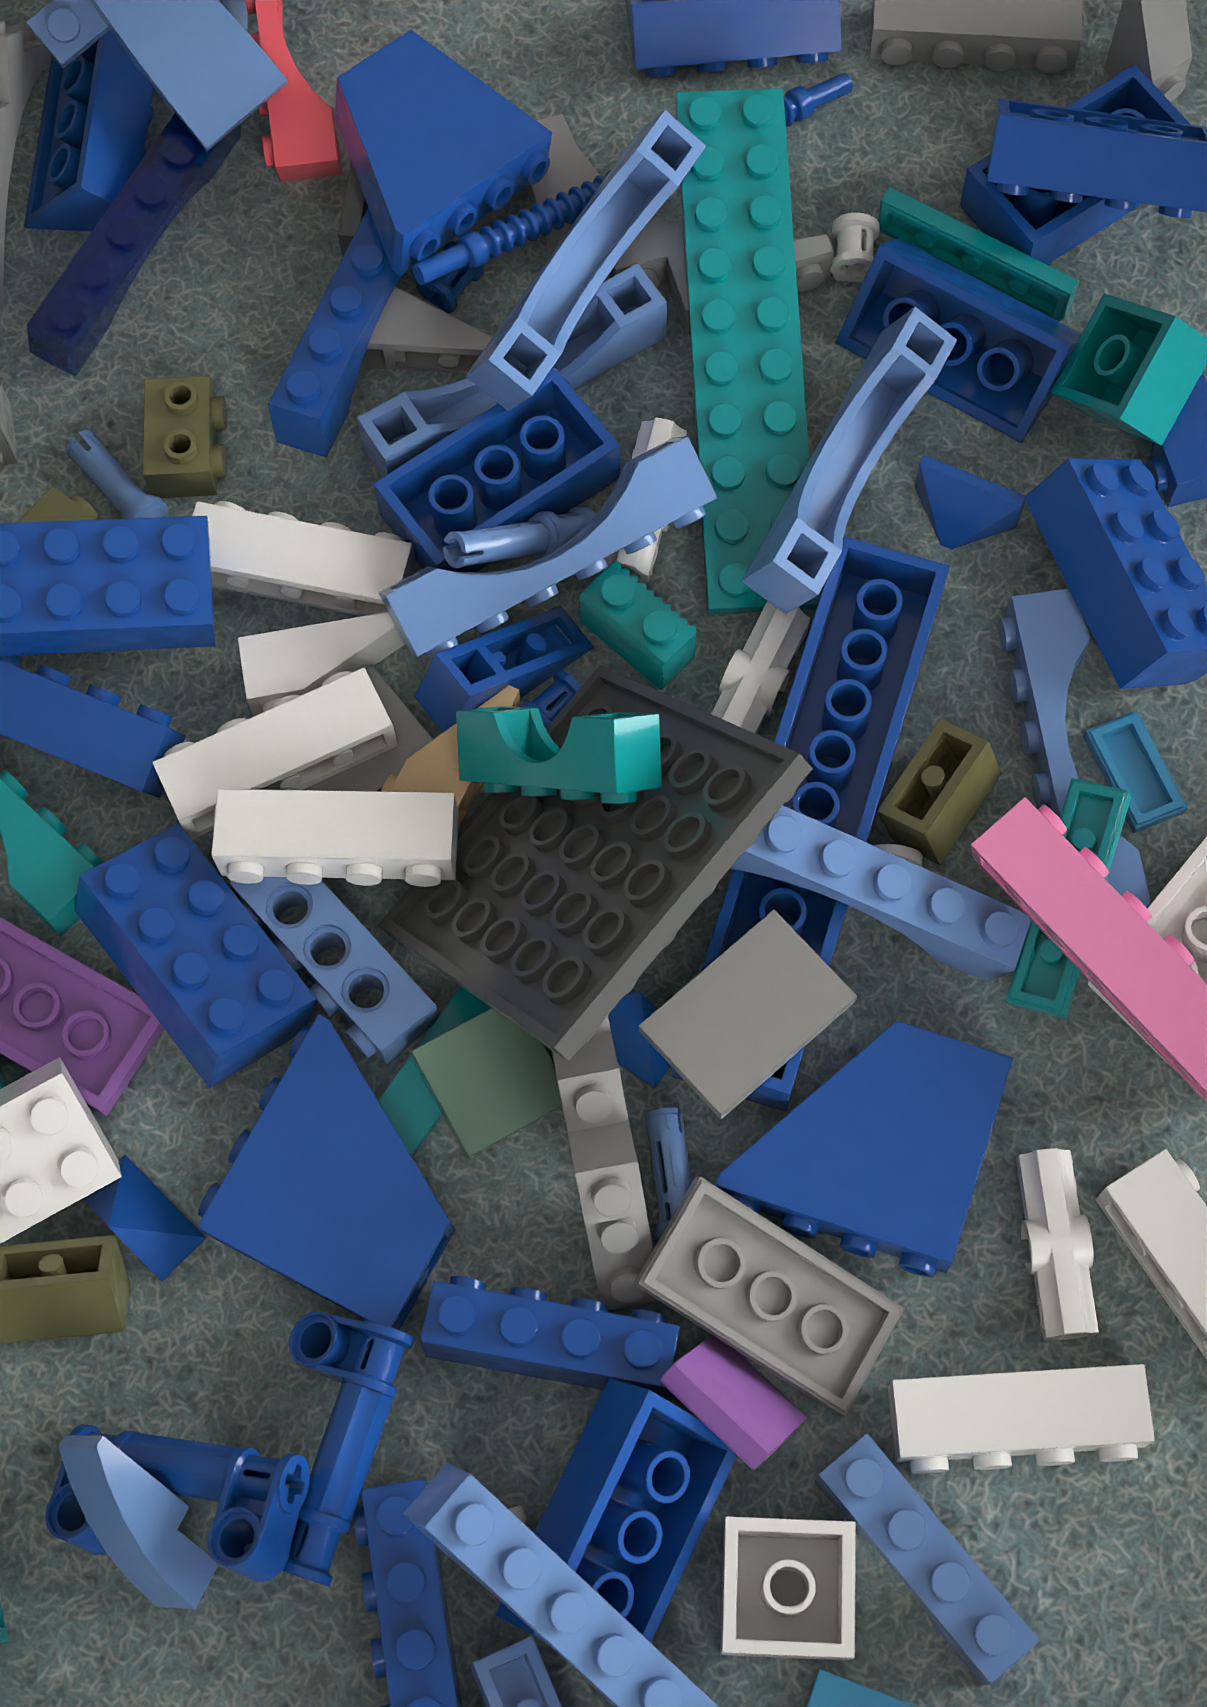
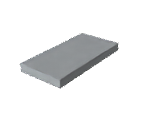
(769, 1296)

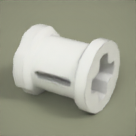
(853, 246)

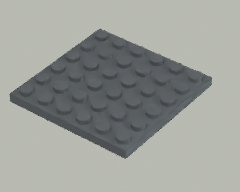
(579, 896)

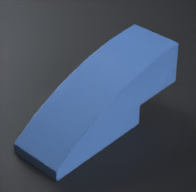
(136, 1522)

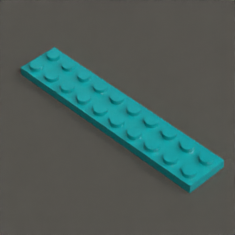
(742, 329)

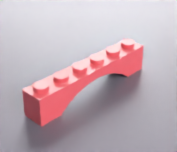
(301, 123)

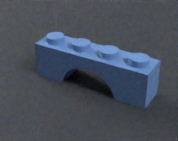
(928, 1560)

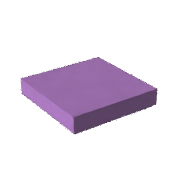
(733, 1400)

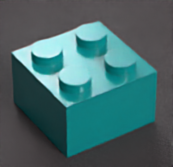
(1133, 368)

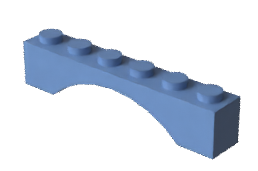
(556, 298)
(617, 324)
(650, 493)
(813, 520)
(1047, 646)
(929, 909)
(547, 1594)

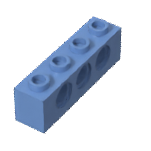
(404, 1008)

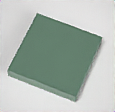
(488, 1079)

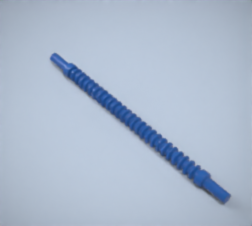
(476, 248)

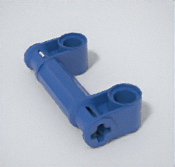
(365, 1361)
(243, 1482)

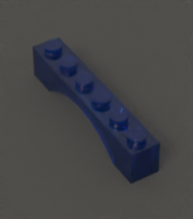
(101, 272)

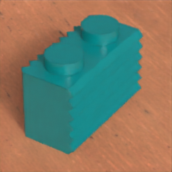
(638, 625)

